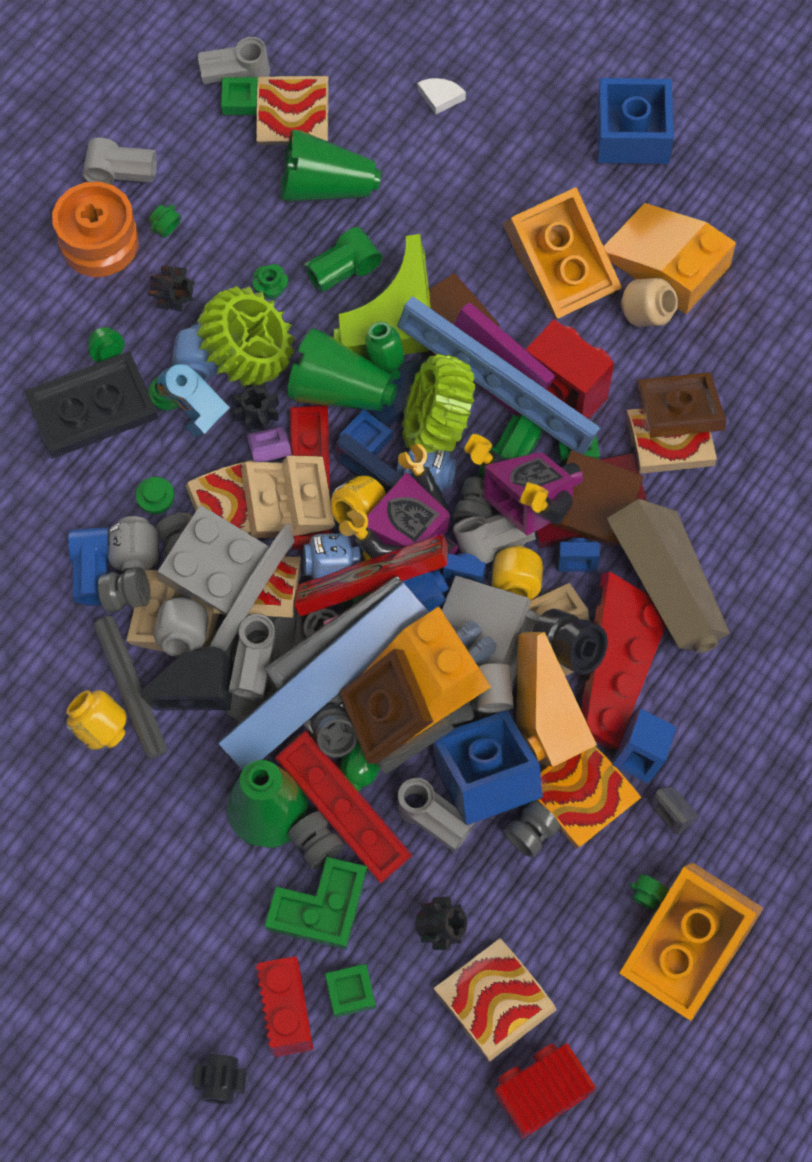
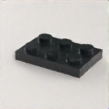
(91, 404)

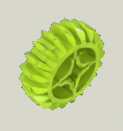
(245, 336)
(438, 404)

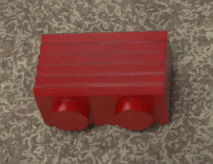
(284, 1006)
(543, 1090)

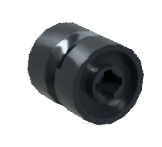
(575, 641)

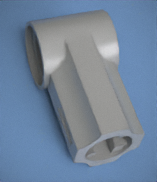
(235, 61)
(109, 162)
(488, 536)
(248, 672)
(499, 696)
(436, 817)

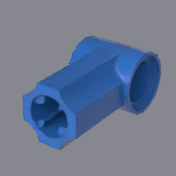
(90, 560)

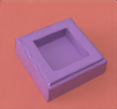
(268, 444)

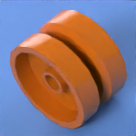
(95, 229)

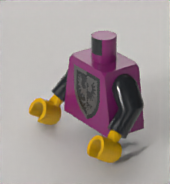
(525, 488)
(406, 515)

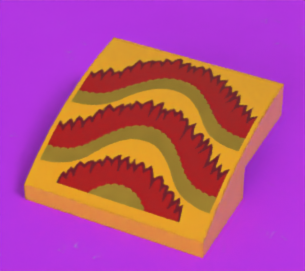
(585, 794)

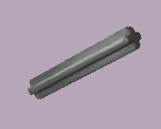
(130, 687)

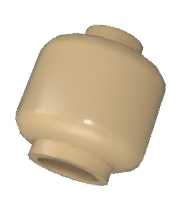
(649, 302)

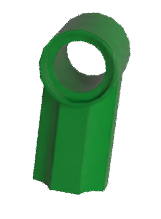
(350, 256)
(517, 440)

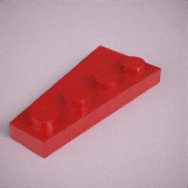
(633, 637)

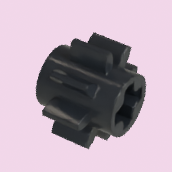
(171, 288)
(259, 398)
(441, 923)
(219, 1079)

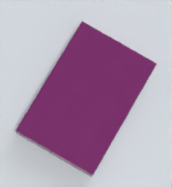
(488, 334)

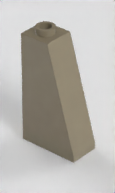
(670, 573)

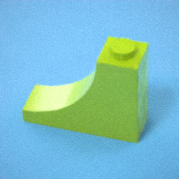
(388, 306)

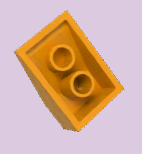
(672, 248)
(562, 253)
(440, 664)
(546, 705)
(691, 940)

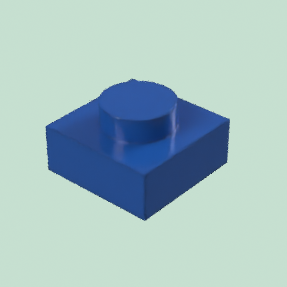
(369, 432)
(578, 556)
(464, 566)

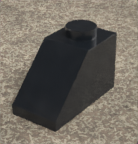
(193, 682)

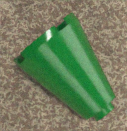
(325, 171)
(338, 376)
(265, 805)

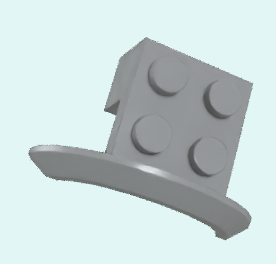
(222, 568)

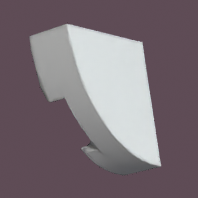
(440, 93)

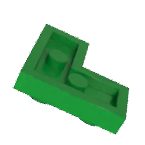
(322, 917)

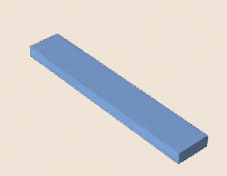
(499, 377)
(322, 678)

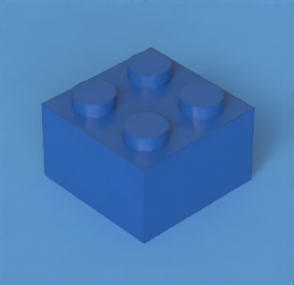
(634, 120)
(487, 767)

